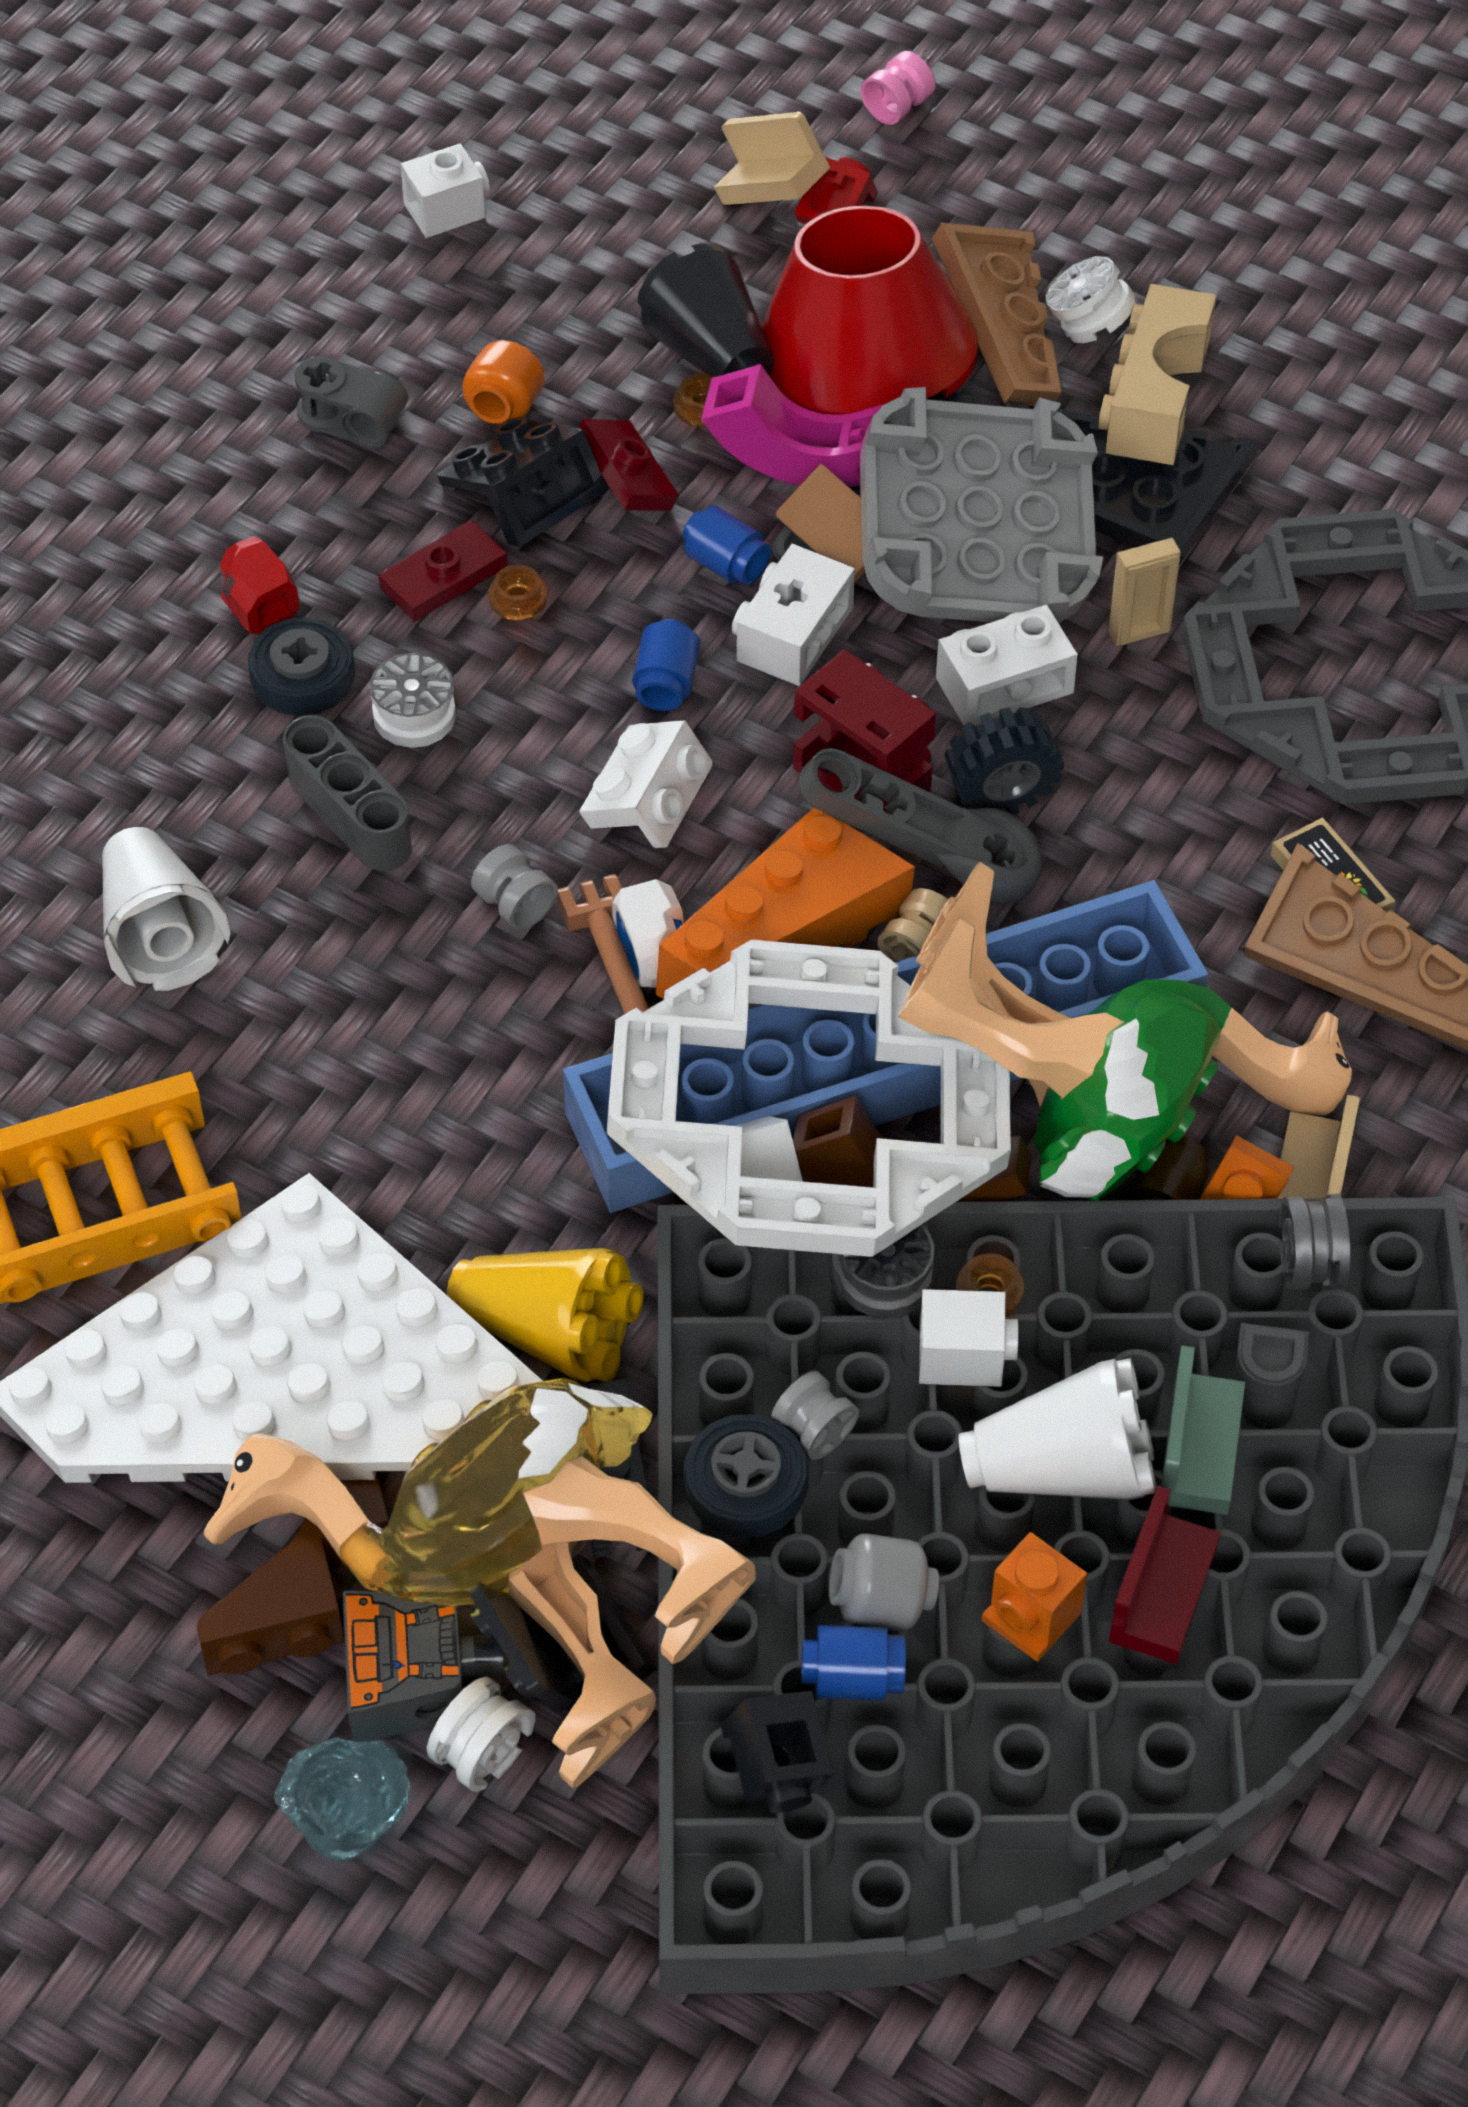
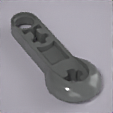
(927, 823)

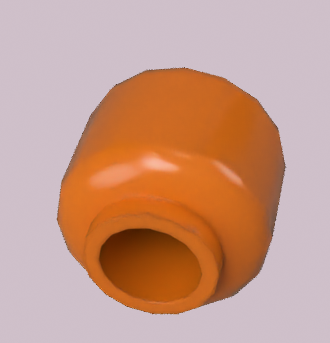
(503, 382)

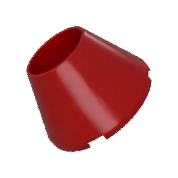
(865, 315)

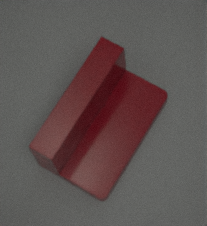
(1163, 1583)

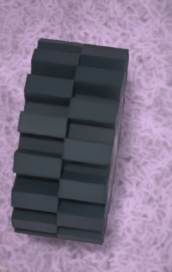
(1004, 761)

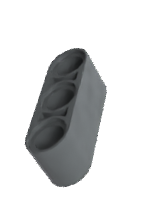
(347, 793)

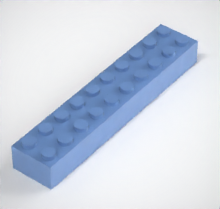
(819, 1057)

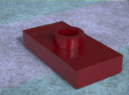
(629, 465)
(443, 570)

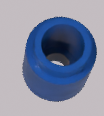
(726, 545)
(665, 664)
(854, 1663)

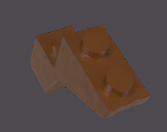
(286, 1602)

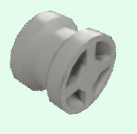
(815, 1414)

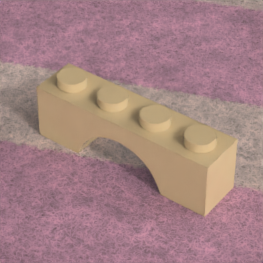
(1144, 401)

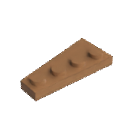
(999, 291)
(1351, 947)

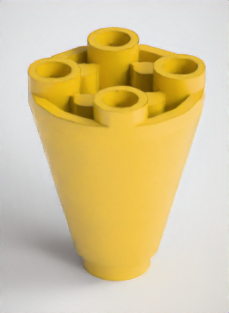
(553, 1305)

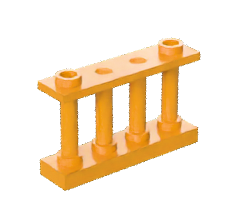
(106, 1132)

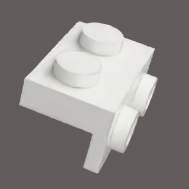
(649, 780)

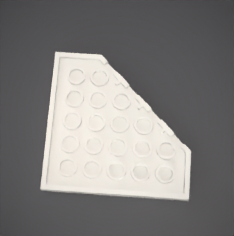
(270, 1329)

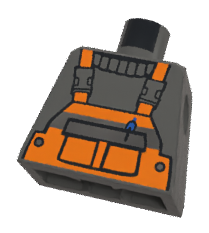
(407, 1663)

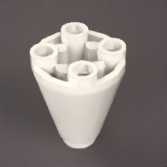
(1067, 1440)

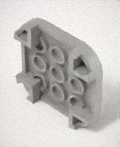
(977, 509)

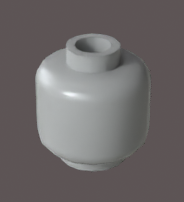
(882, 1582)

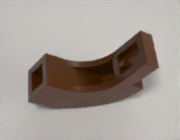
(840, 1143)

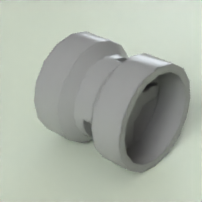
(509, 882)

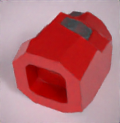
(257, 585)

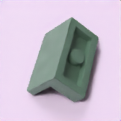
(1202, 1438)

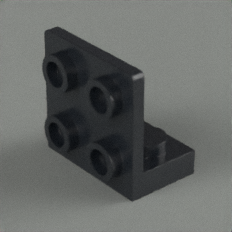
(530, 475)

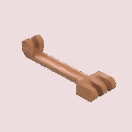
(598, 916)

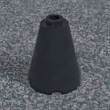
(704, 312)

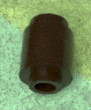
(1175, 1175)

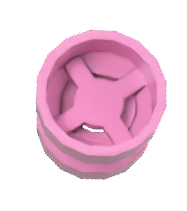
(902, 84)

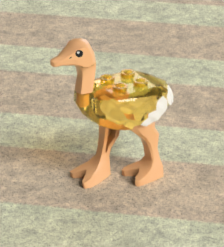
(504, 1512)

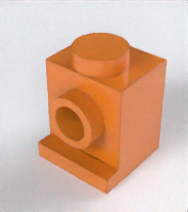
(1035, 1596)

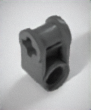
(352, 405)

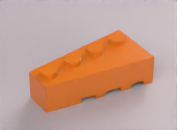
(808, 888)

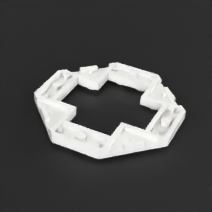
(705, 1159)

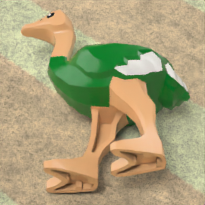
(1115, 1077)

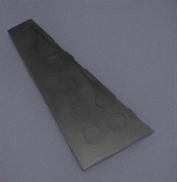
(1155, 500)

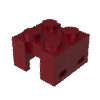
(865, 719)

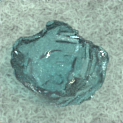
(344, 1795)

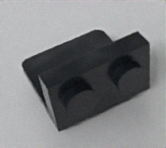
(536, 1660)

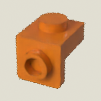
(1247, 1174)

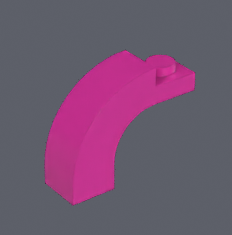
(779, 436)

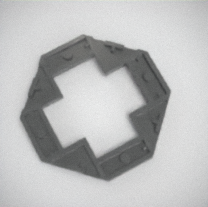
(1298, 730)

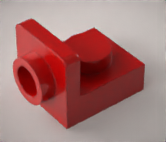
(842, 186)

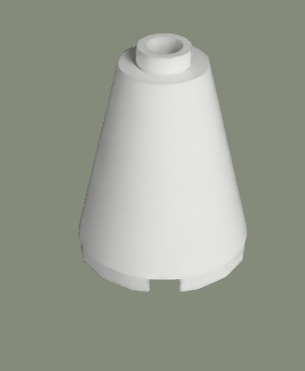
(157, 914)

